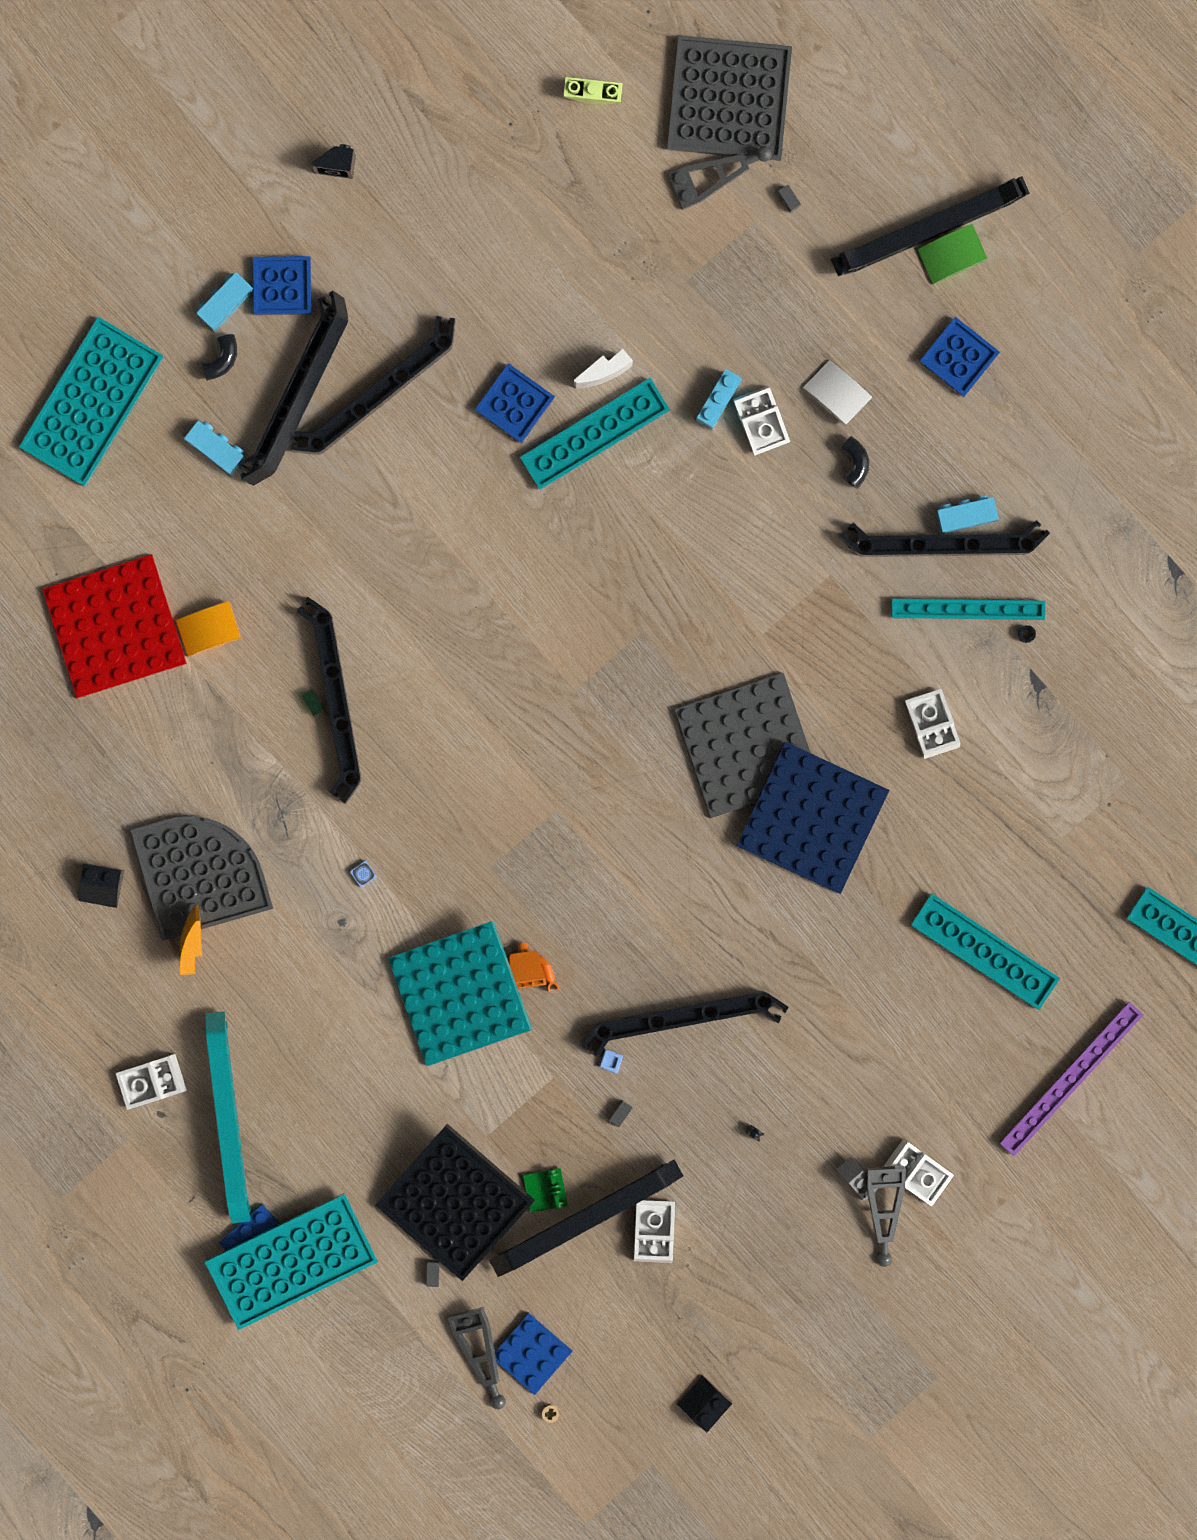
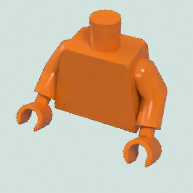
(530, 968)

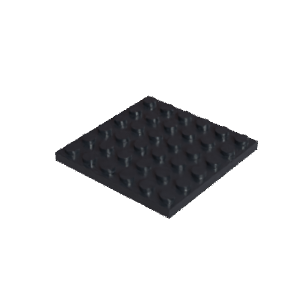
(455, 1202)

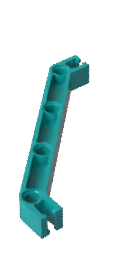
(227, 1117)

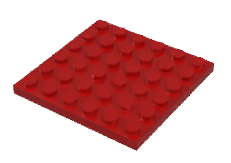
(114, 626)

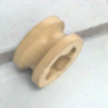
(554, 1417)

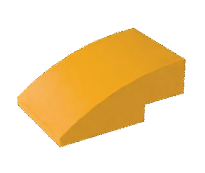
(208, 628)
(190, 942)

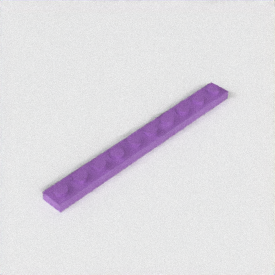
(1071, 1078)

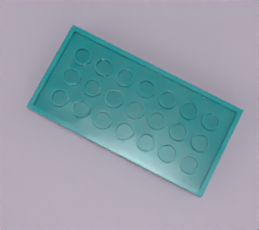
(91, 401)
(291, 1261)

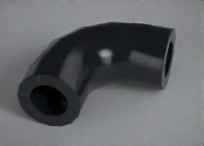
(225, 359)
(859, 462)

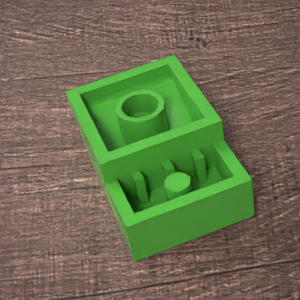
(952, 254)

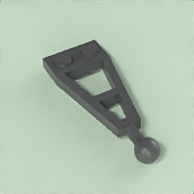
(685, 187)
(884, 1178)
(472, 1321)

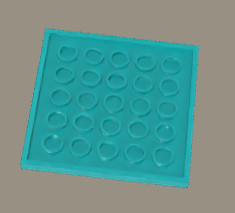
(460, 993)

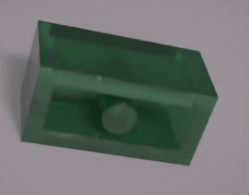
(313, 703)

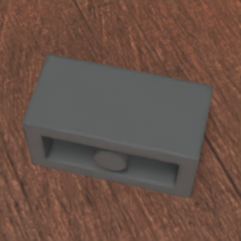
(789, 198)
(620, 1113)
(433, 1273)

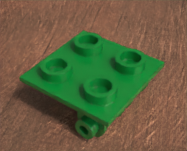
(546, 1189)

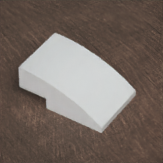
(604, 370)
(837, 392)
(761, 420)
(932, 723)
(151, 1081)
(923, 1175)
(654, 1231)

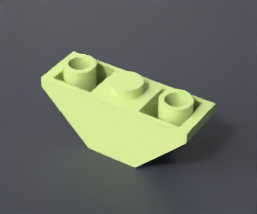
(593, 91)

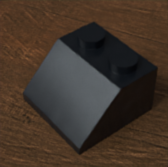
(336, 162)
(100, 885)
(704, 1403)

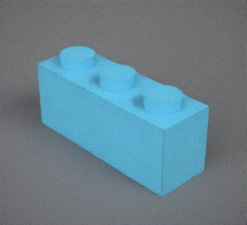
(224, 301)
(718, 399)
(215, 447)
(967, 514)

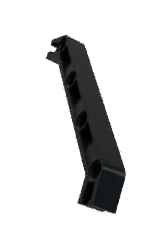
(930, 227)
(298, 391)
(379, 392)
(943, 544)
(336, 699)
(683, 1017)
(586, 1218)

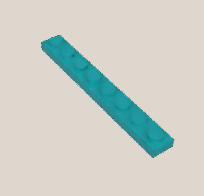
(968, 609)

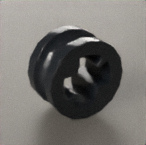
(1023, 629)
(754, 1133)

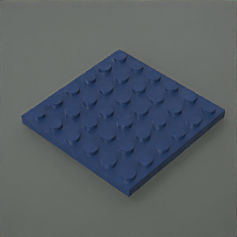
(812, 817)

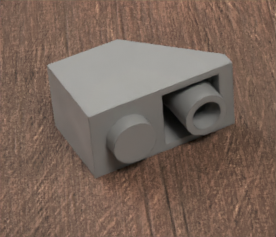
(855, 1177)

